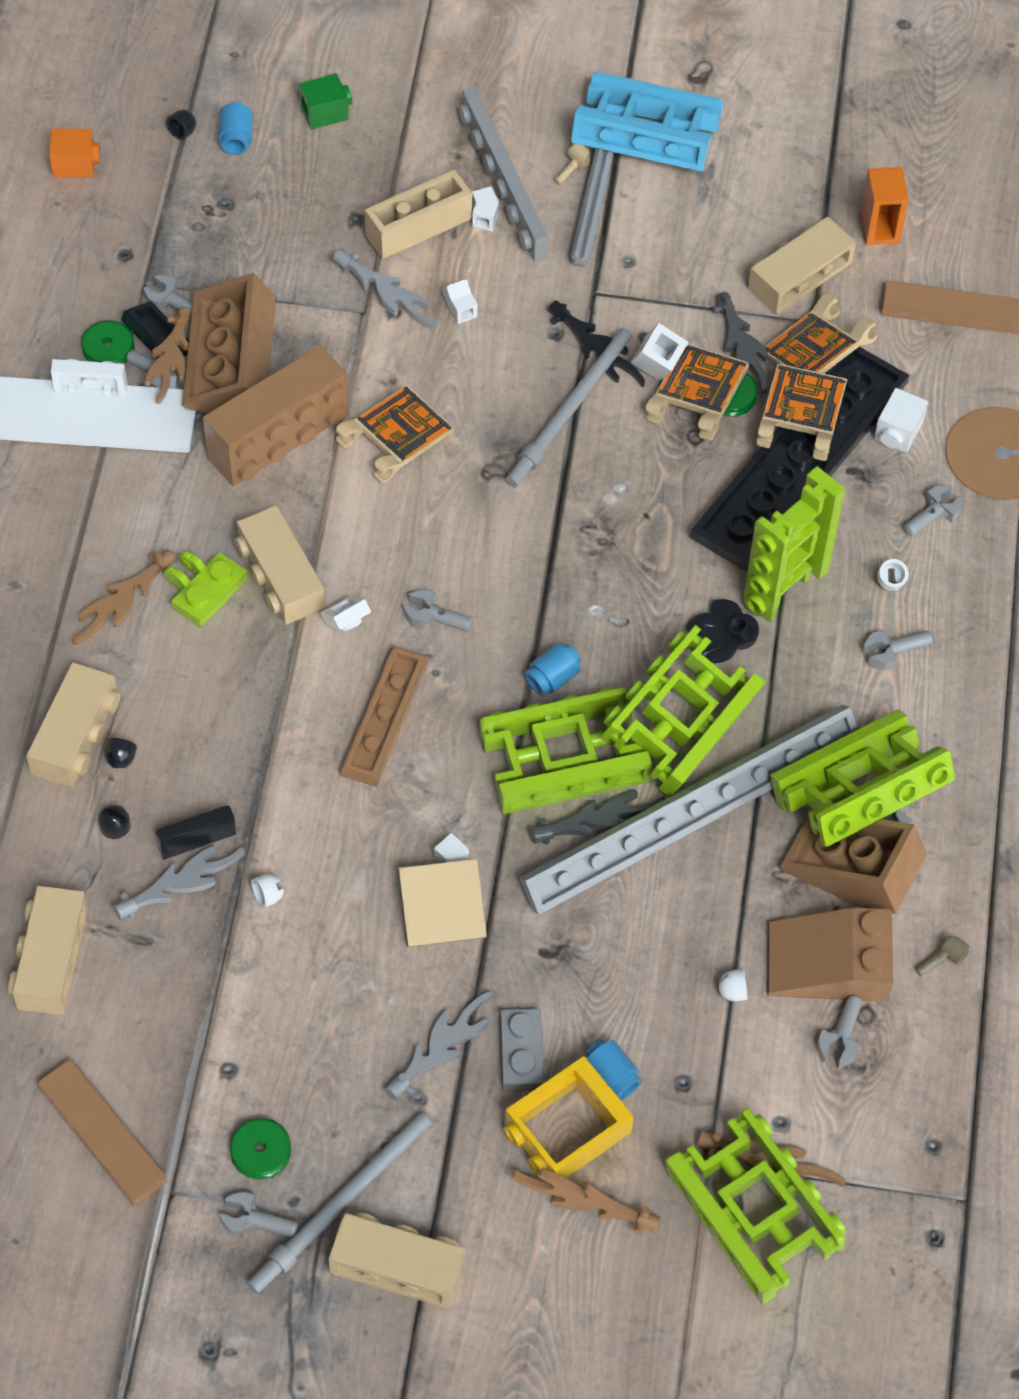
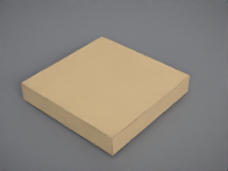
(442, 903)

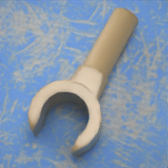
(580, 159)

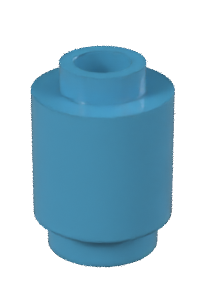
(235, 128)
(553, 669)
(614, 1067)

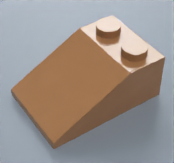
(865, 868)
(832, 955)

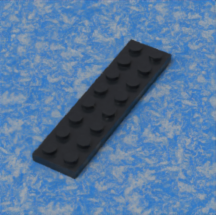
(778, 473)

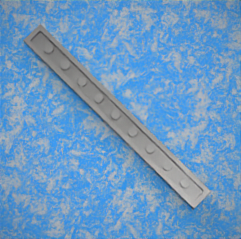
(679, 814)

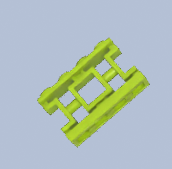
(793, 544)
(705, 727)
(852, 758)
(566, 777)
(728, 1222)

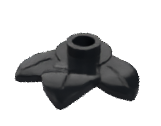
(721, 629)

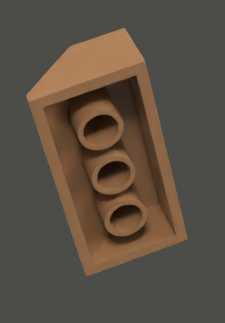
(228, 341)

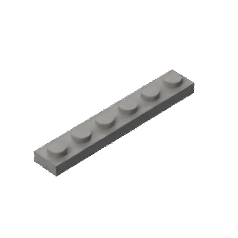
(506, 180)

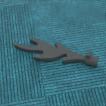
(746, 344)
(602, 819)

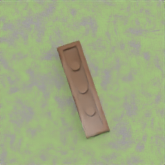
(951, 307)
(384, 716)
(102, 1132)

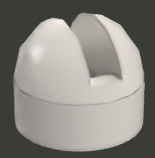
(899, 574)
(265, 890)
(733, 985)

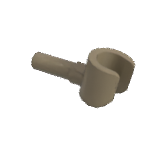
(953, 948)

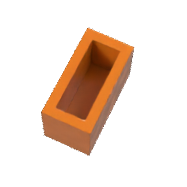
(884, 205)

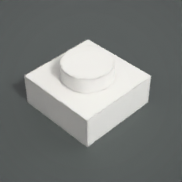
(346, 613)

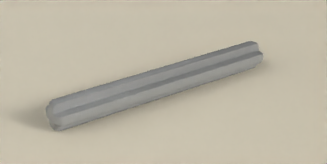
(591, 207)

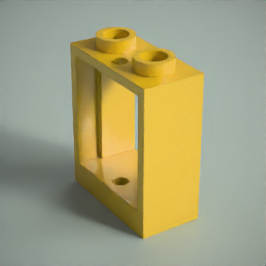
(595, 1092)

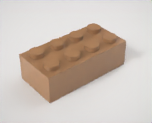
(276, 415)

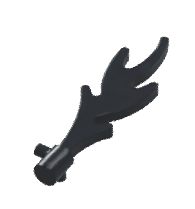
(593, 342)

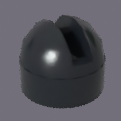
(181, 124)
(119, 752)
(110, 826)

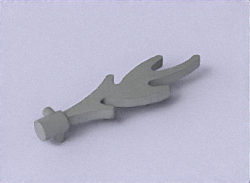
(386, 288)
(186, 881)
(441, 1040)

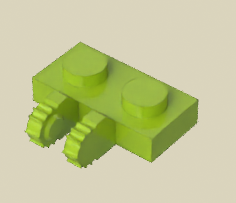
(208, 589)

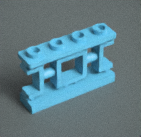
(670, 142)

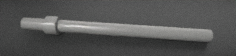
(533, 453)
(284, 1256)

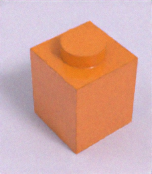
(73, 152)

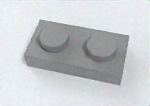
(522, 1049)

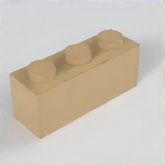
(418, 214)
(801, 265)
(279, 565)
(73, 725)
(48, 950)
(397, 1259)

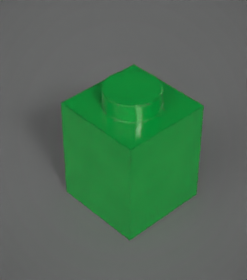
(324, 101)

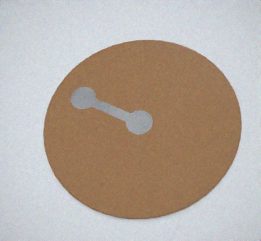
(986, 452)

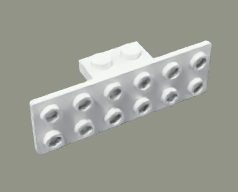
(93, 407)

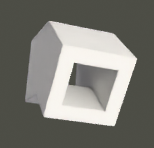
(485, 209)
(460, 301)
(451, 850)

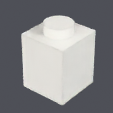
(659, 352)
(901, 420)

